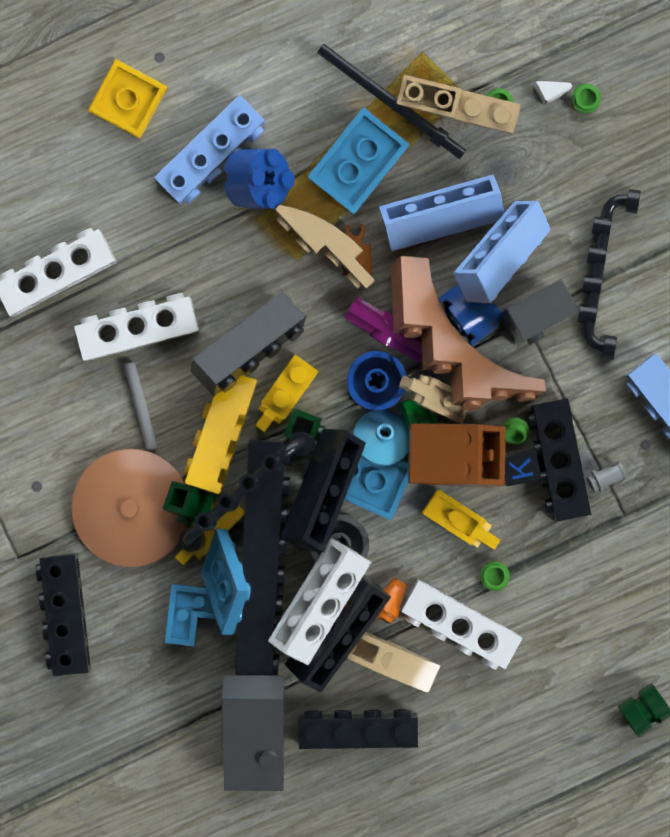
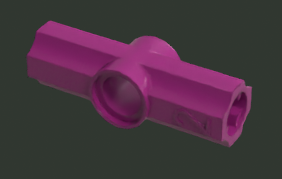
(380, 327)

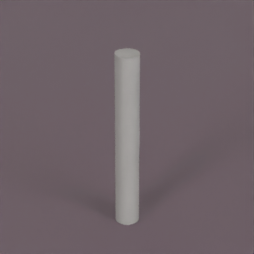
(140, 405)

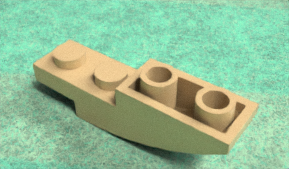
(458, 104)
(317, 233)
(395, 662)

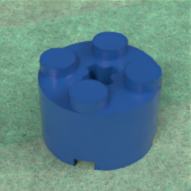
(257, 178)
(470, 319)
(360, 374)

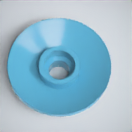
(380, 449)

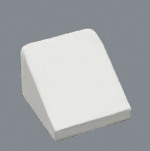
(551, 90)

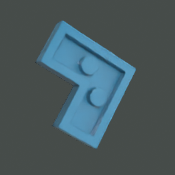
(185, 607)

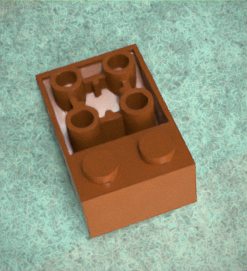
(457, 455)

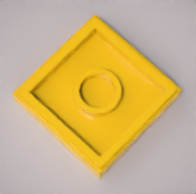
(127, 99)

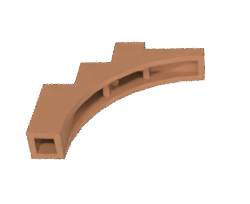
(443, 348)

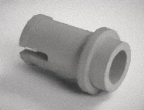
(606, 477)

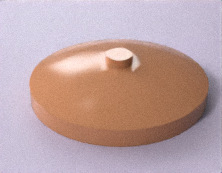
(121, 507)

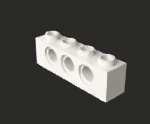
(98, 259)
(94, 347)
(319, 601)
(496, 655)

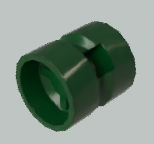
(644, 710)

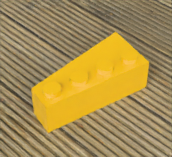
(219, 436)

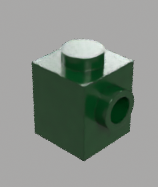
(304, 422)
(187, 502)

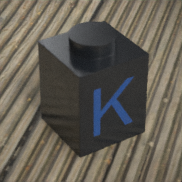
(521, 468)

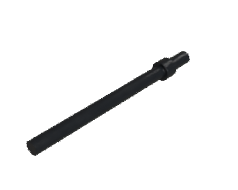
(437, 136)

